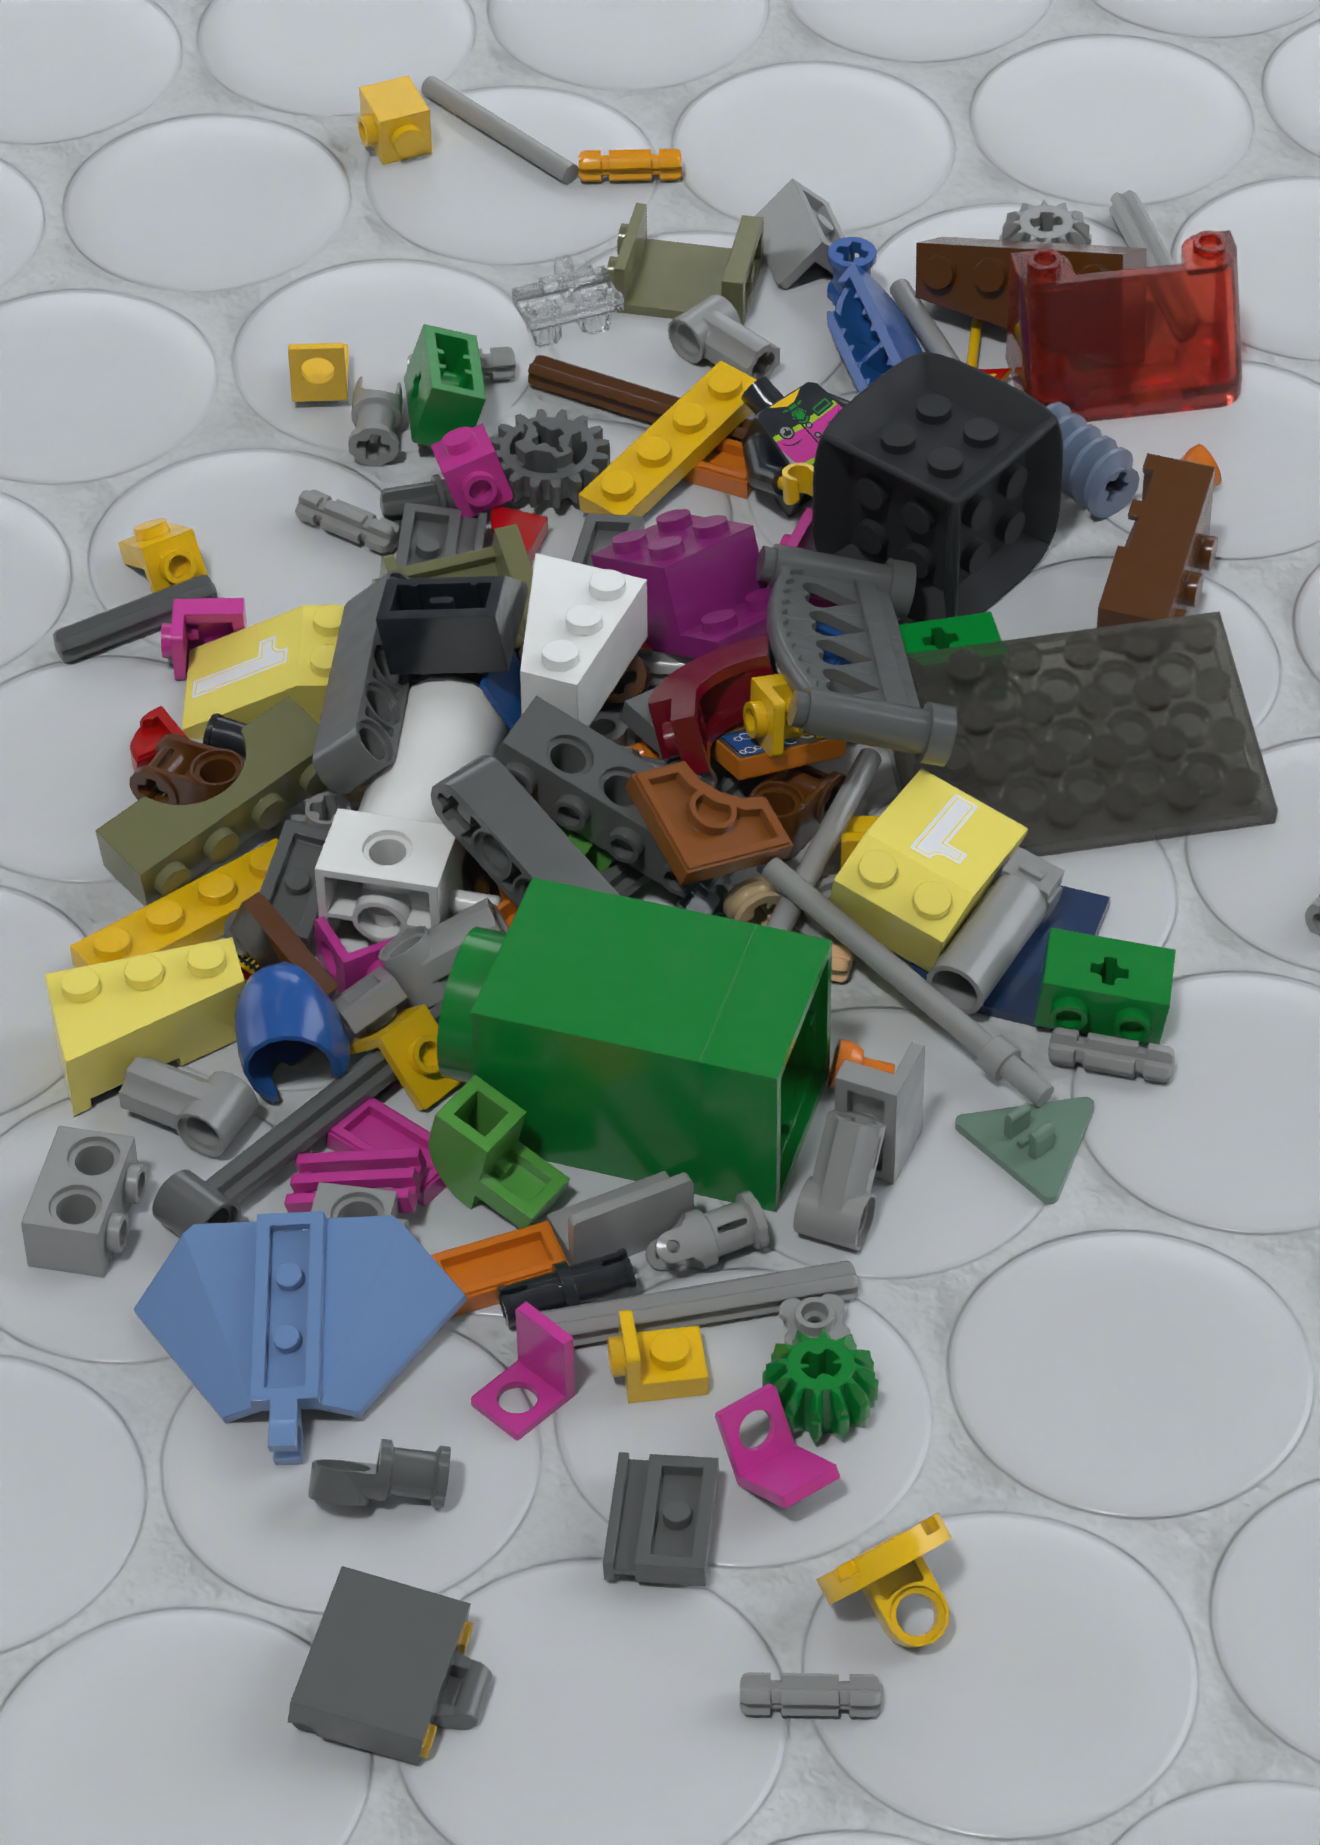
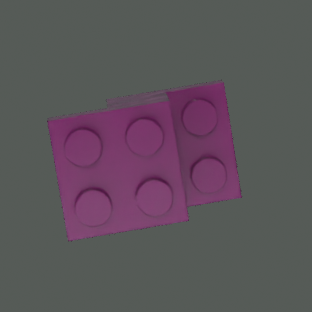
(697, 581)

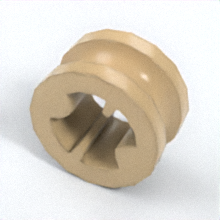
(751, 901)

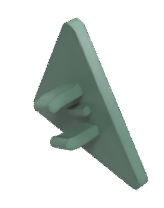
(1031, 1141)

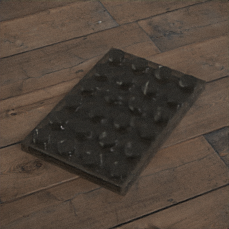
(1100, 733)

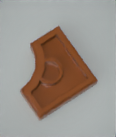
(705, 829)

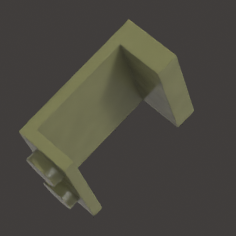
(672, 277)

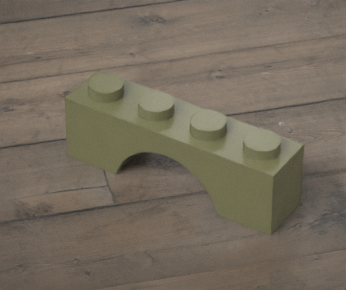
(165, 845)

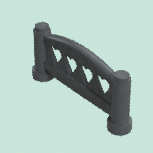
(869, 604)

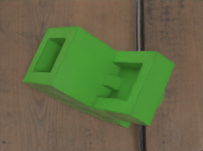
(481, 1158)

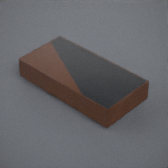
(273, 941)

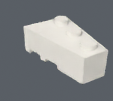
(580, 634)

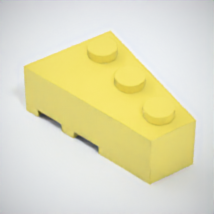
(142, 1006)

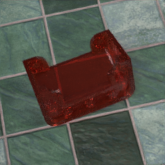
(1130, 335)

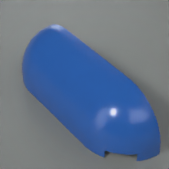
(869, 328)

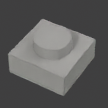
(370, 1001)

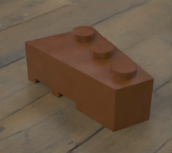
(1166, 548)

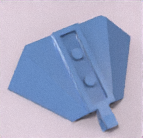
(296, 1314)

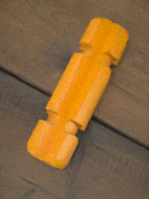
(630, 165)

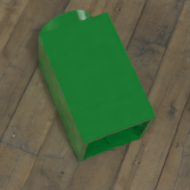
(646, 1037)

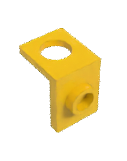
(319, 371)
(411, 1052)

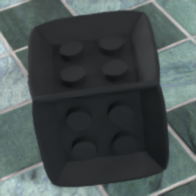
(941, 475)

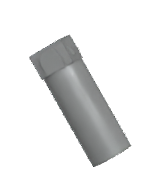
(997, 930)

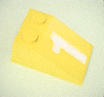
(262, 666)
(925, 867)

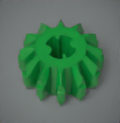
(823, 1384)

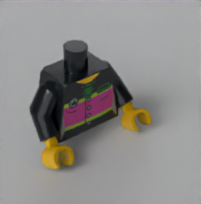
(784, 439)

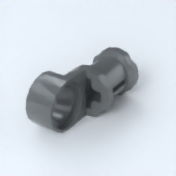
(396, 1473)

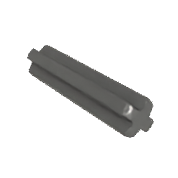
(127, 619)

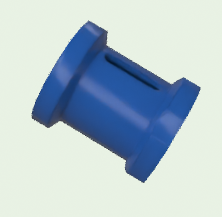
(842, 255)

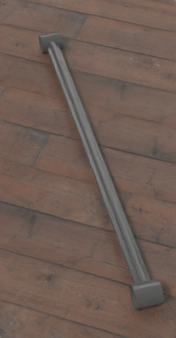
(190, 1200)

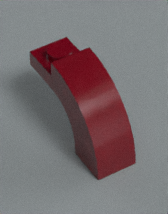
(707, 699)

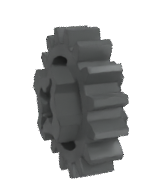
(550, 456)

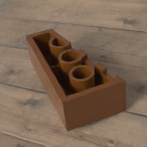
(975, 273)

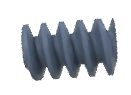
(1094, 466)

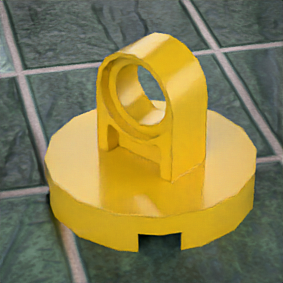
(891, 1573)

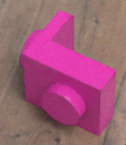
(472, 470)
(198, 623)

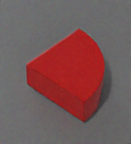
(531, 527)
(152, 729)

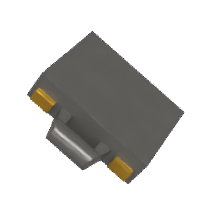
(385, 1667)

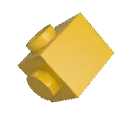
(394, 120)

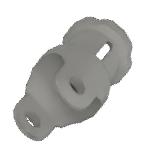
(375, 418)
(697, 1240)

